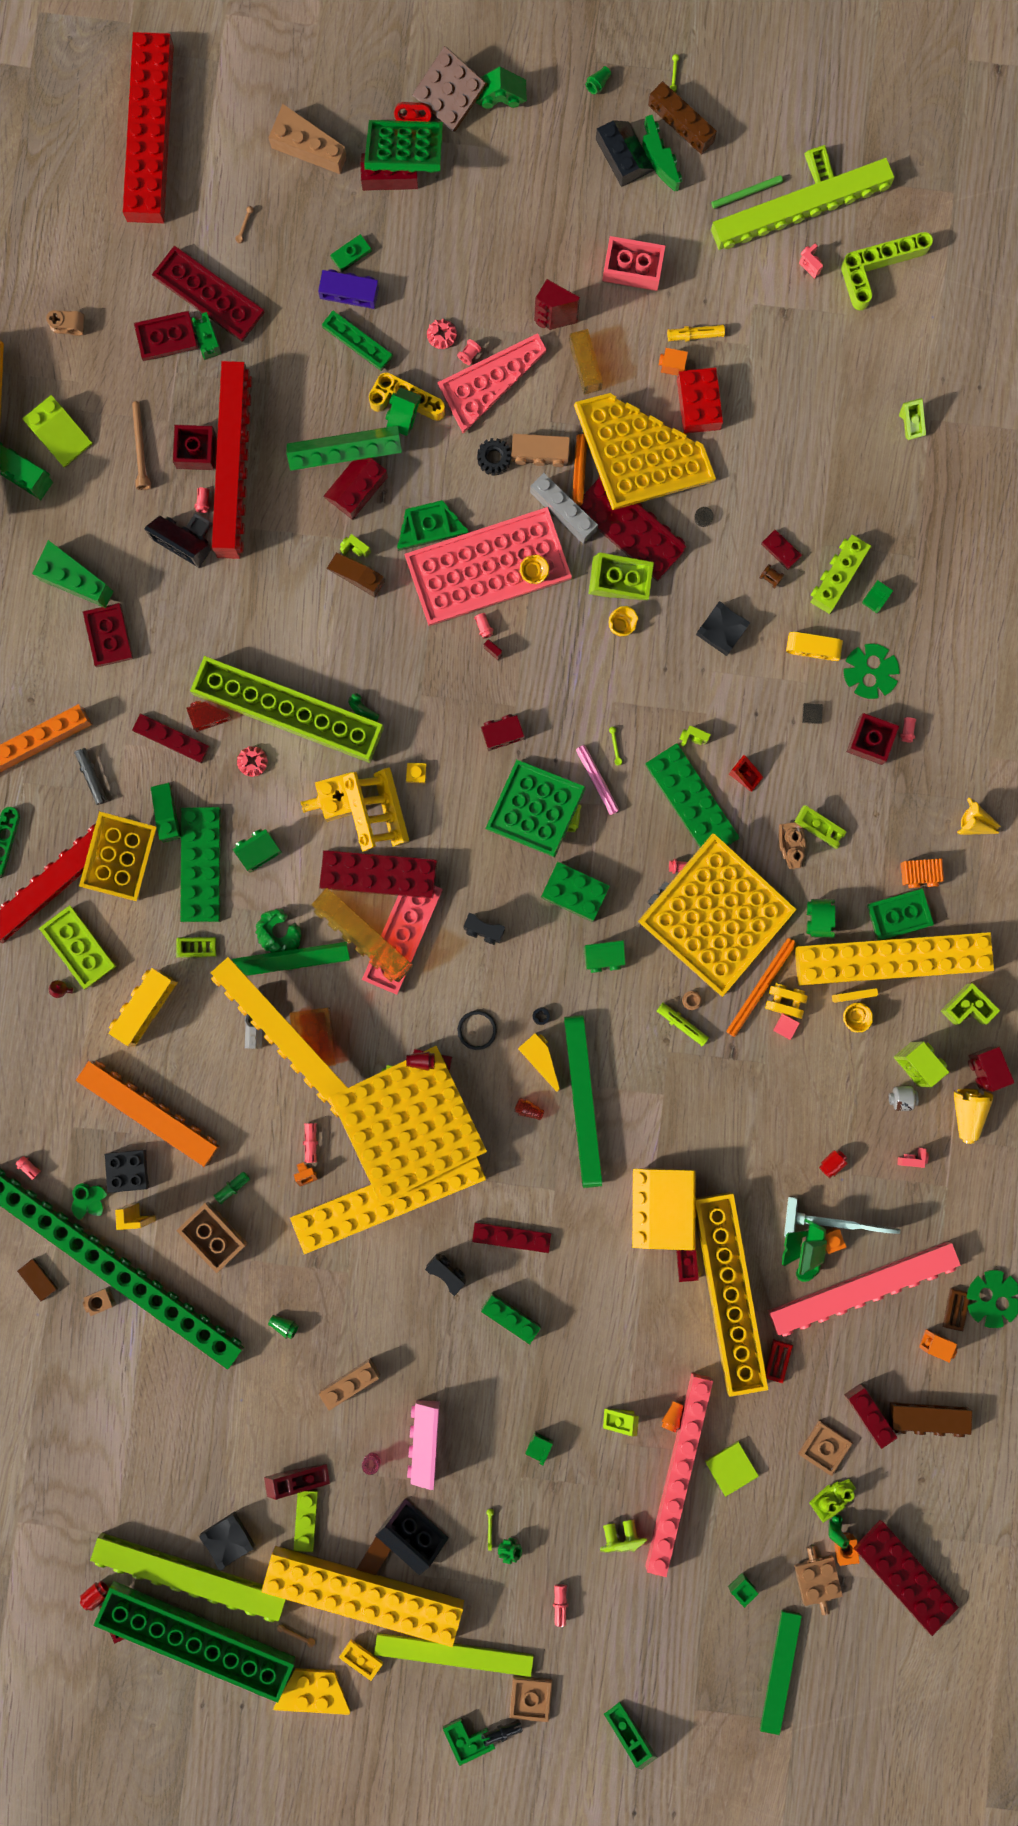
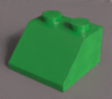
(604, 956)

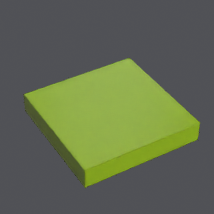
(731, 1468)

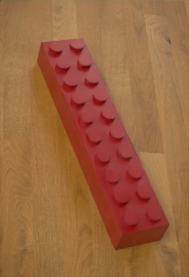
(148, 127)
(231, 460)

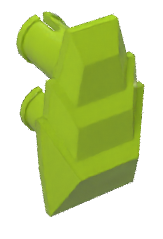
(832, 1499)
(631, 1543)

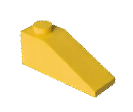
(539, 1056)

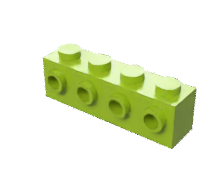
(840, 574)

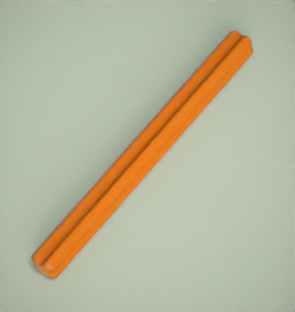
(761, 987)

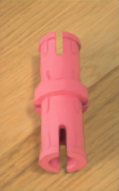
(310, 1143)

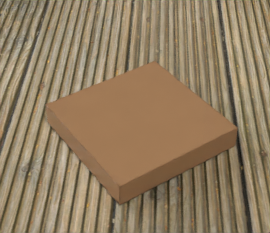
(825, 1448)
(530, 1699)

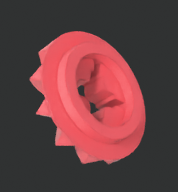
(438, 341)
(251, 770)

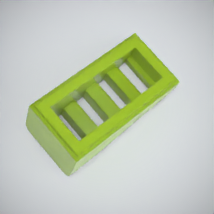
(809, 155)
(179, 941)

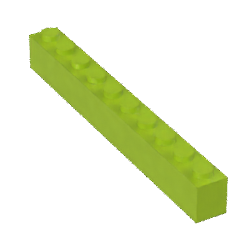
(802, 204)
(186, 1576)

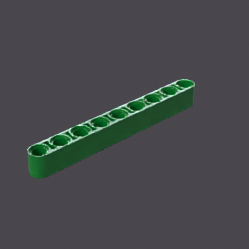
(583, 1101)

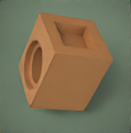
(107, 1301)

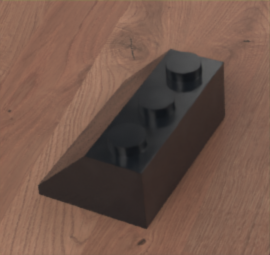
(623, 151)
(178, 540)
(412, 1537)

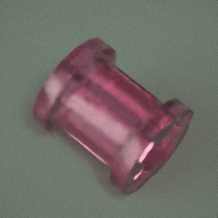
(365, 1464)

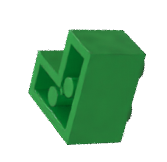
(503, 87)

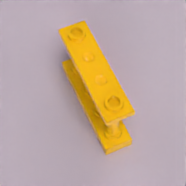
(390, 804)

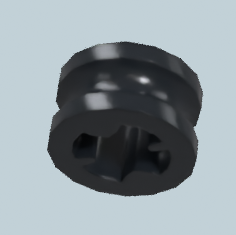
(545, 1012)

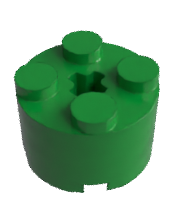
(821, 918)

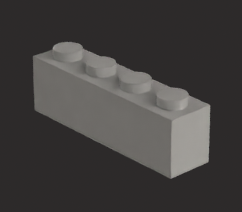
(563, 508)

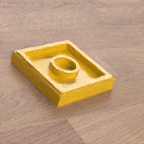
(855, 995)

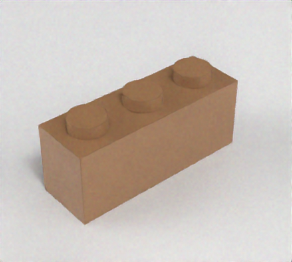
(540, 450)
(349, 1384)

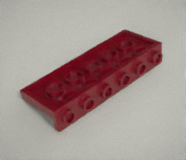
(633, 530)

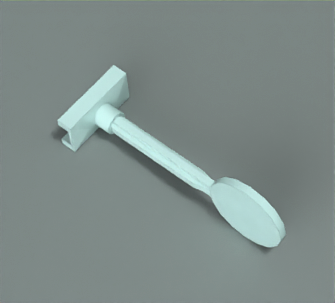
(794, 1218)

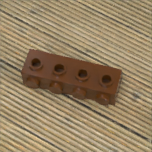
(682, 117)

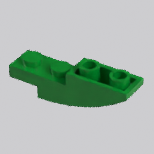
(660, 157)

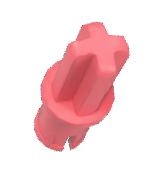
(560, 1604)

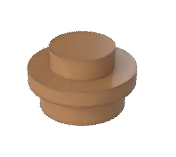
(691, 1000)

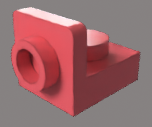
(809, 262)
(910, 1160)

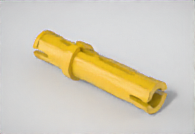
(695, 333)

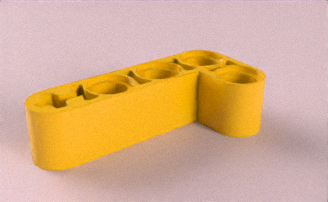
(385, 394)

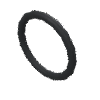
(460, 1032)

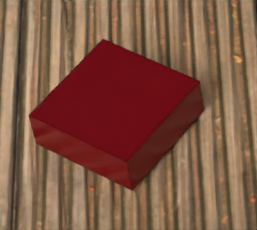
(491, 648)

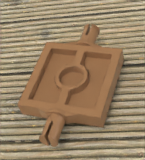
(818, 1580)

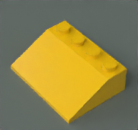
(117, 856)
(663, 1209)

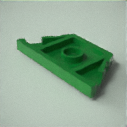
(429, 525)

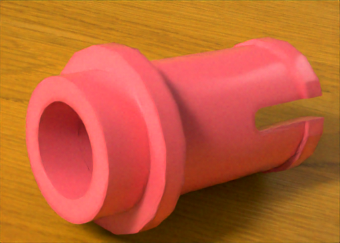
(202, 500)
(484, 626)
(908, 730)
(676, 866)
(27, 1167)

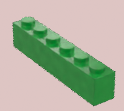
(344, 448)

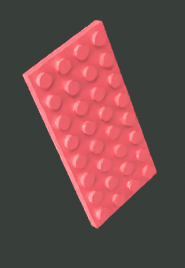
(485, 566)

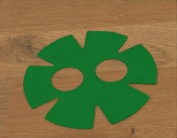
(859, 661)
(981, 1308)

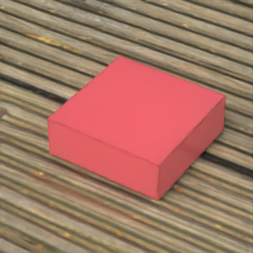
(786, 1026)

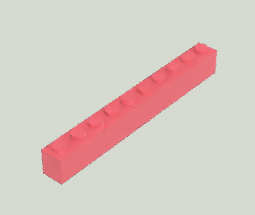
(863, 1288)
(678, 1475)

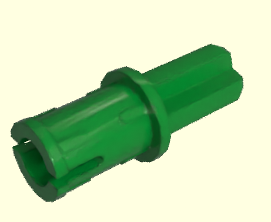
(232, 1187)

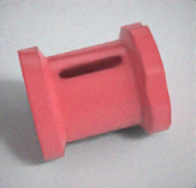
(469, 352)

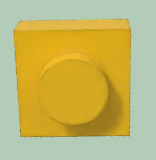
(416, 773)

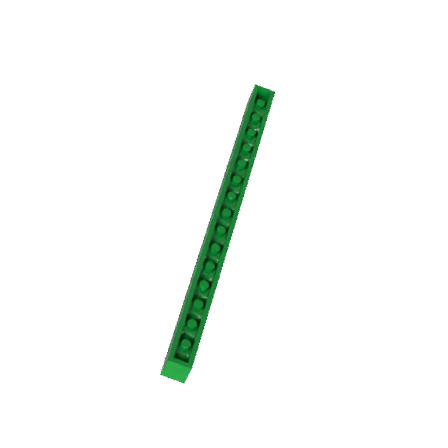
(114, 1278)

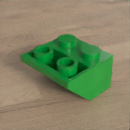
(257, 850)

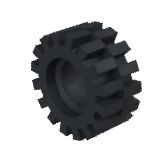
(491, 446)

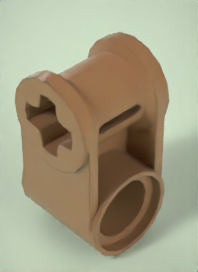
(68, 322)

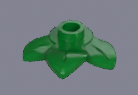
(90, 1202)

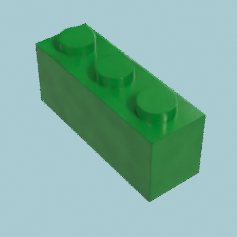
(510, 1318)

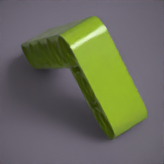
(880, 260)

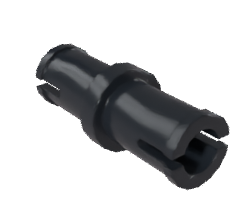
(501, 1733)

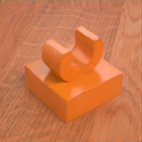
(305, 1175)

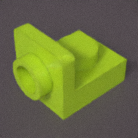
(358, 546)
(697, 735)

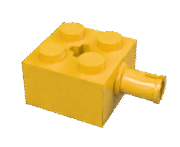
(327, 791)

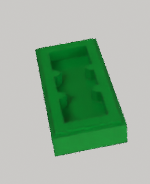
(350, 253)

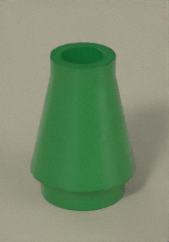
(597, 81)
(283, 1326)

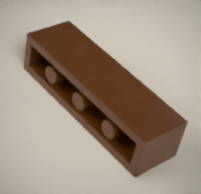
(930, 1418)

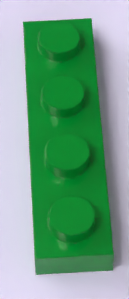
(357, 340)

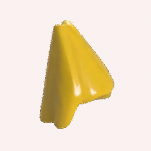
(977, 821)

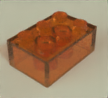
(317, 1030)

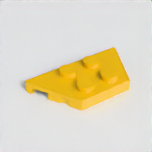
(313, 1692)

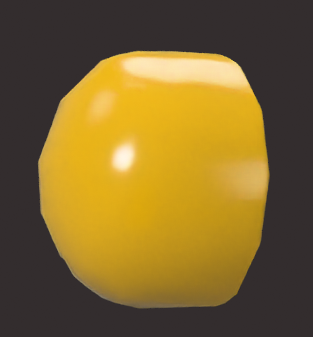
(534, 569)
(623, 621)
(858, 1017)

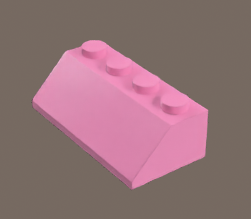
(424, 1443)

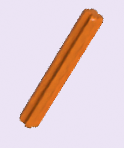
(579, 469)

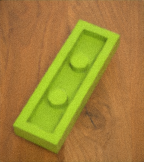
(305, 1521)

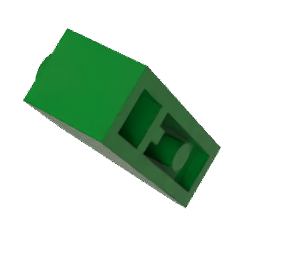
(165, 813)
(630, 1736)

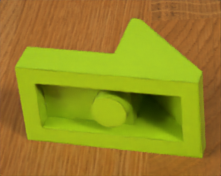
(913, 416)
(621, 1421)

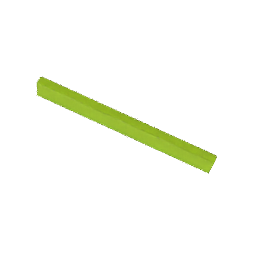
(458, 1655)

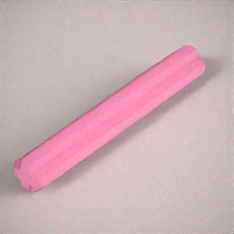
(597, 779)

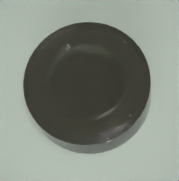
(703, 517)

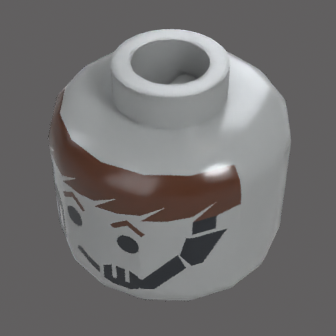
(904, 1098)

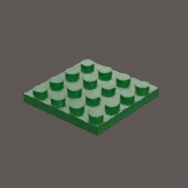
(403, 146)
(535, 808)

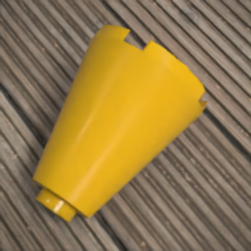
(971, 1113)

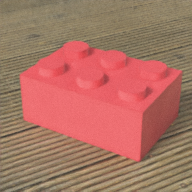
(633, 263)

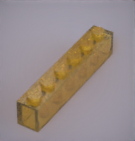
(359, 932)

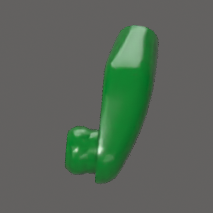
(360, 709)
(835, 1532)

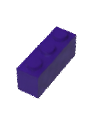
(348, 289)

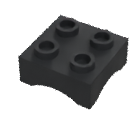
(722, 628)
(475, 927)
(126, 1171)
(452, 1277)
(227, 1540)

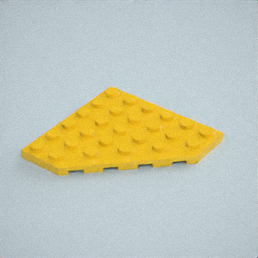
(638, 453)

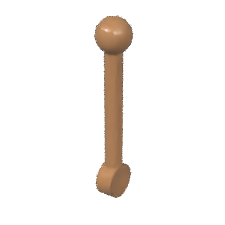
(239, 239)
(310, 1642)

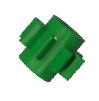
(509, 1551)

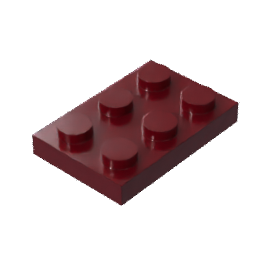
(165, 335)
(107, 635)

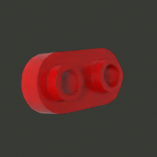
(412, 111)

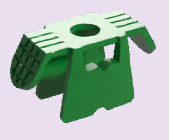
(812, 1251)

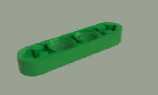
(7, 843)

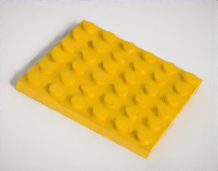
(717, 915)
(407, 1126)

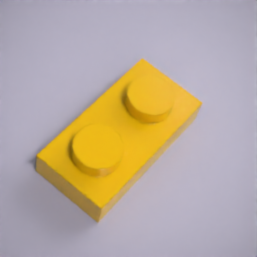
(361, 1659)

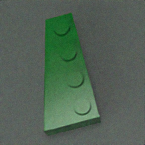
(24, 473)
(68, 575)

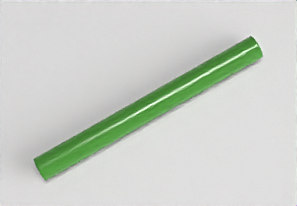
(746, 192)

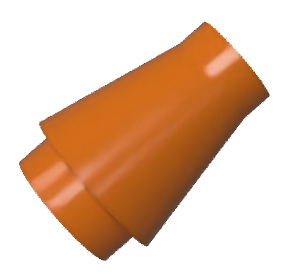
(672, 1418)

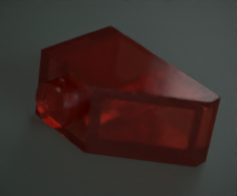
(206, 715)

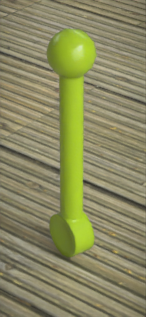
(675, 58)
(618, 761)
(490, 1512)

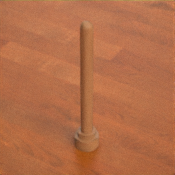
(142, 481)

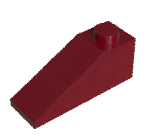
(296, 1481)

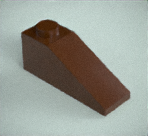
(356, 574)

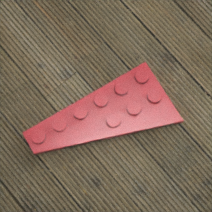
(482, 384)

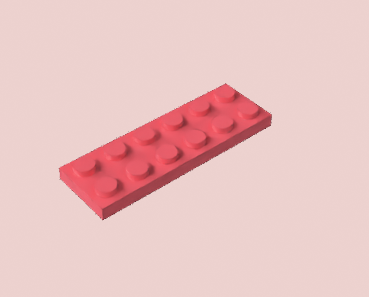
(404, 932)

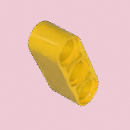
(814, 646)

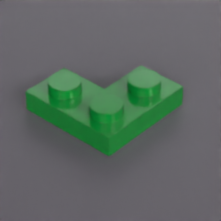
(465, 1746)

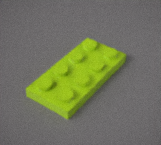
(77, 947)

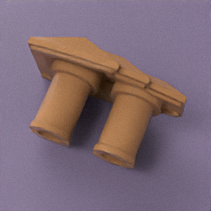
(792, 844)

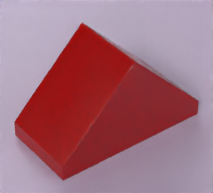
(746, 773)

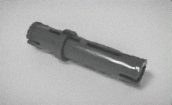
(87, 769)

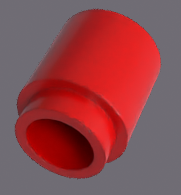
(833, 1163)
(94, 1596)

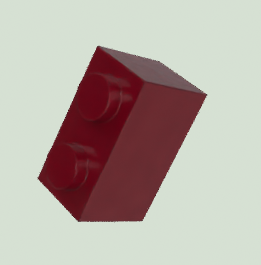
(502, 732)

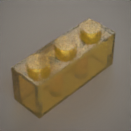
(585, 361)

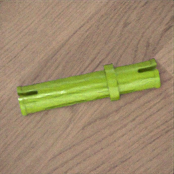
(699, 1036)

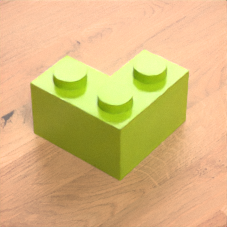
(970, 1001)

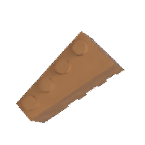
(305, 141)

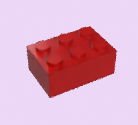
(699, 400)

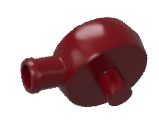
(58, 989)

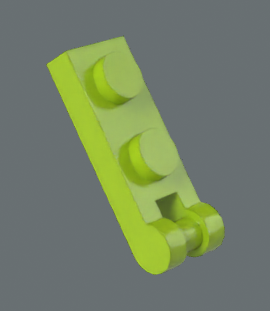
(820, 826)

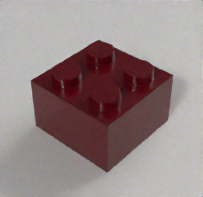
(194, 447)
(872, 739)
(990, 1069)

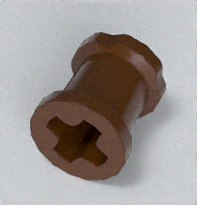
(771, 576)

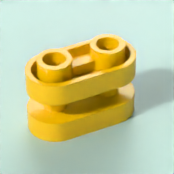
(779, 992)

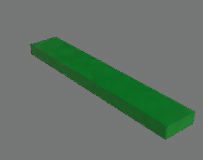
(293, 959)
(780, 1672)

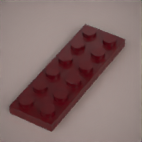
(208, 293)
(378, 874)
(906, 1577)

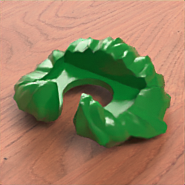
(265, 934)

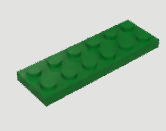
(690, 797)
(200, 864)

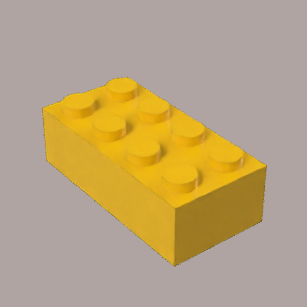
(142, 1007)

